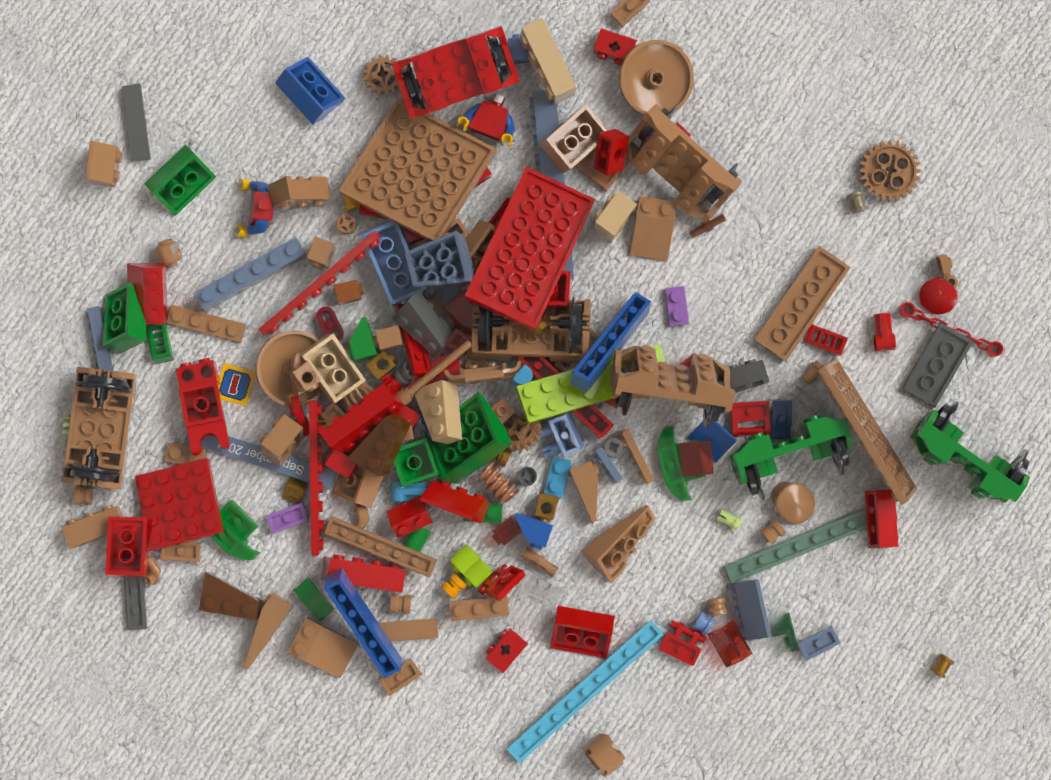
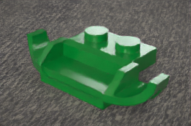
(671, 466)
(237, 529)

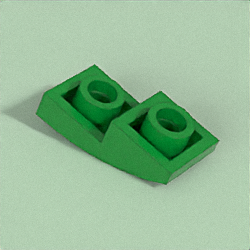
(314, 599)

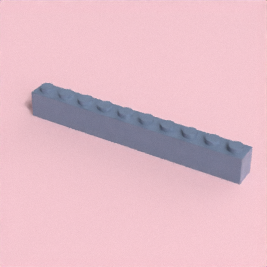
(545, 122)

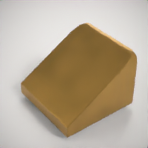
(294, 490)

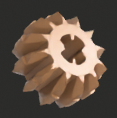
(356, 395)

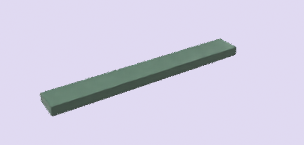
(796, 546)

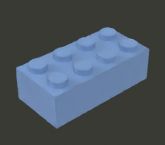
(392, 264)

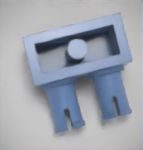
(566, 434)

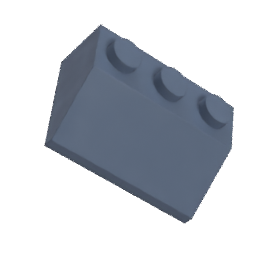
(750, 609)

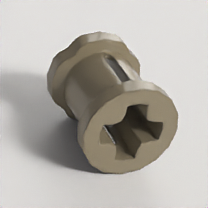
(857, 202)

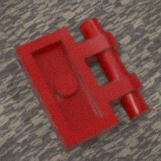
(501, 582)
(679, 648)

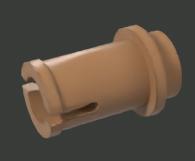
(812, 373)

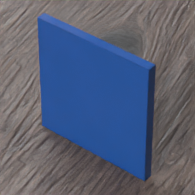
(720, 438)

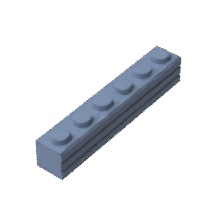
(97, 327)

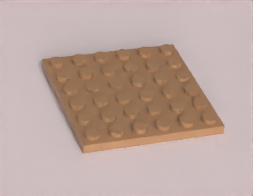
(417, 171)

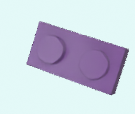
(677, 306)
(287, 518)

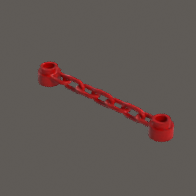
(932, 321)

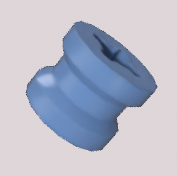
(703, 623)

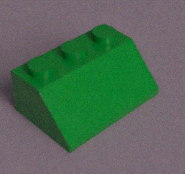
(180, 180)

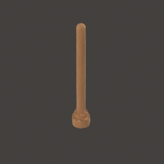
(407, 394)

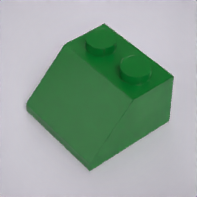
(362, 343)
(415, 463)

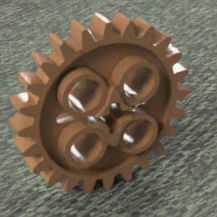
(906, 176)

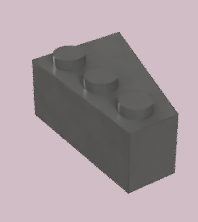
(423, 323)
(748, 375)

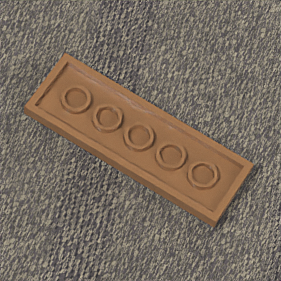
(802, 303)

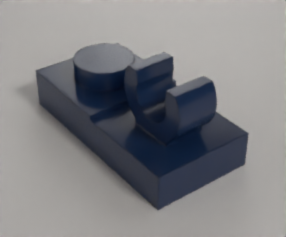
(781, 419)

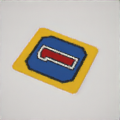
(236, 384)

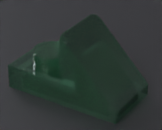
(785, 627)

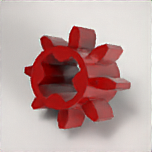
(392, 382)

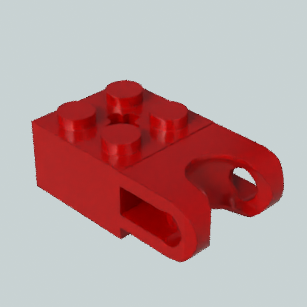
(207, 421)

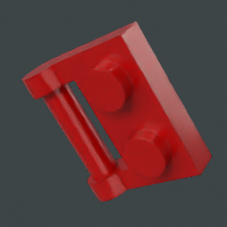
(750, 412)

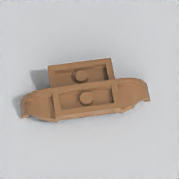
(490, 373)

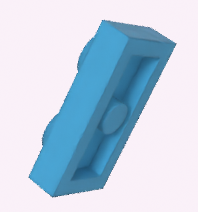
(557, 477)

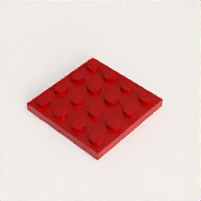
(179, 504)

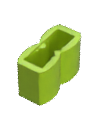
(470, 566)

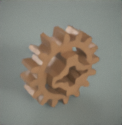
(376, 76)
(522, 434)

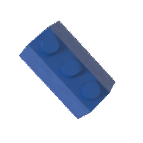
(309, 90)

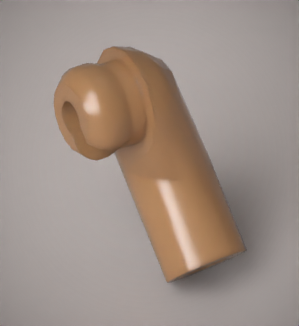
(362, 515)
(154, 572)

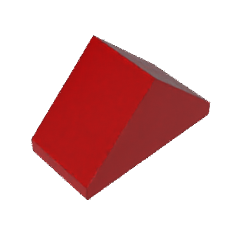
(338, 462)

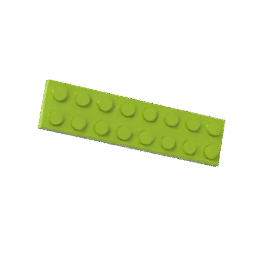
(557, 396)

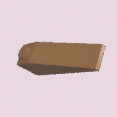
(270, 618)

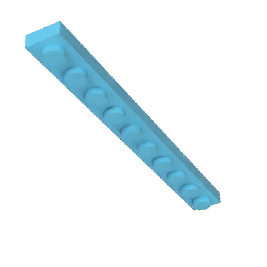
(585, 691)

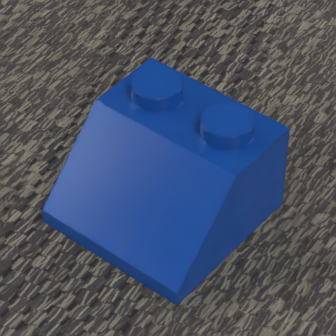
(534, 530)

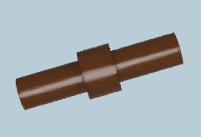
(707, 227)

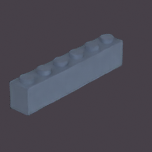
(250, 274)

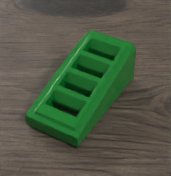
(162, 358)

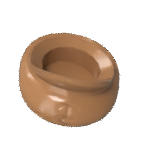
(793, 501)

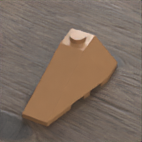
(612, 548)

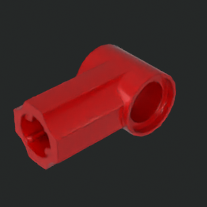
(884, 338)

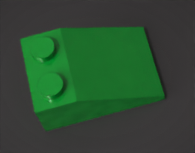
(123, 320)

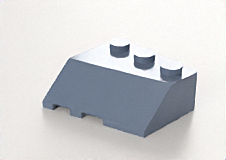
(441, 261)

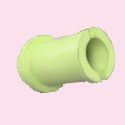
(730, 520)

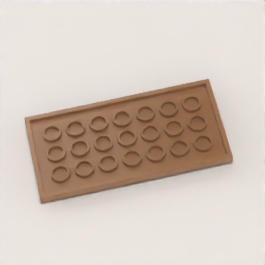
(868, 430)

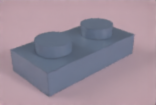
(602, 458)
(818, 643)

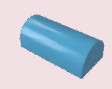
(523, 376)

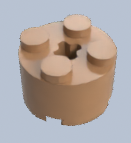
(603, 755)

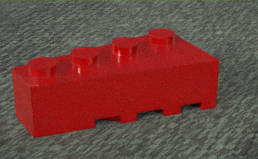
(361, 419)
(366, 574)

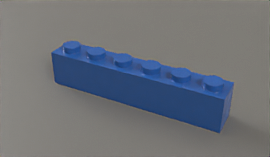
(612, 338)
(362, 623)

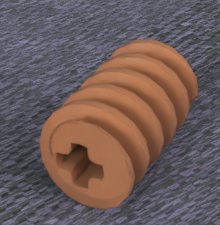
(497, 484)

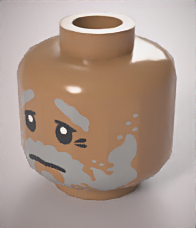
(168, 252)

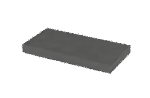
(937, 364)

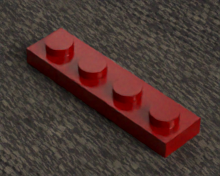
(416, 353)

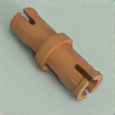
(539, 562)

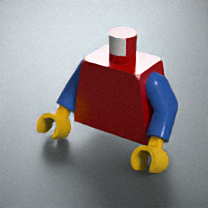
(490, 120)
(260, 208)

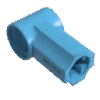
(408, 492)

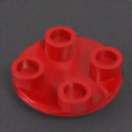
(938, 296)

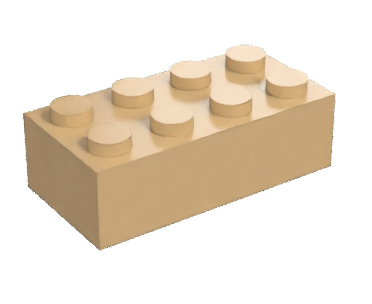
(548, 61)

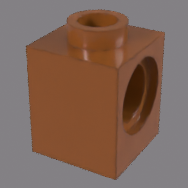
(348, 292)

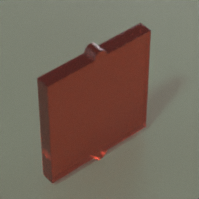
(696, 458)

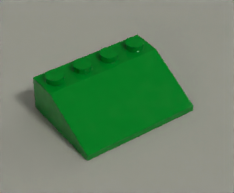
(481, 441)

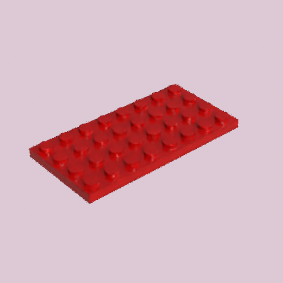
(529, 249)

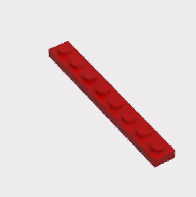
(327, 278)
(316, 485)

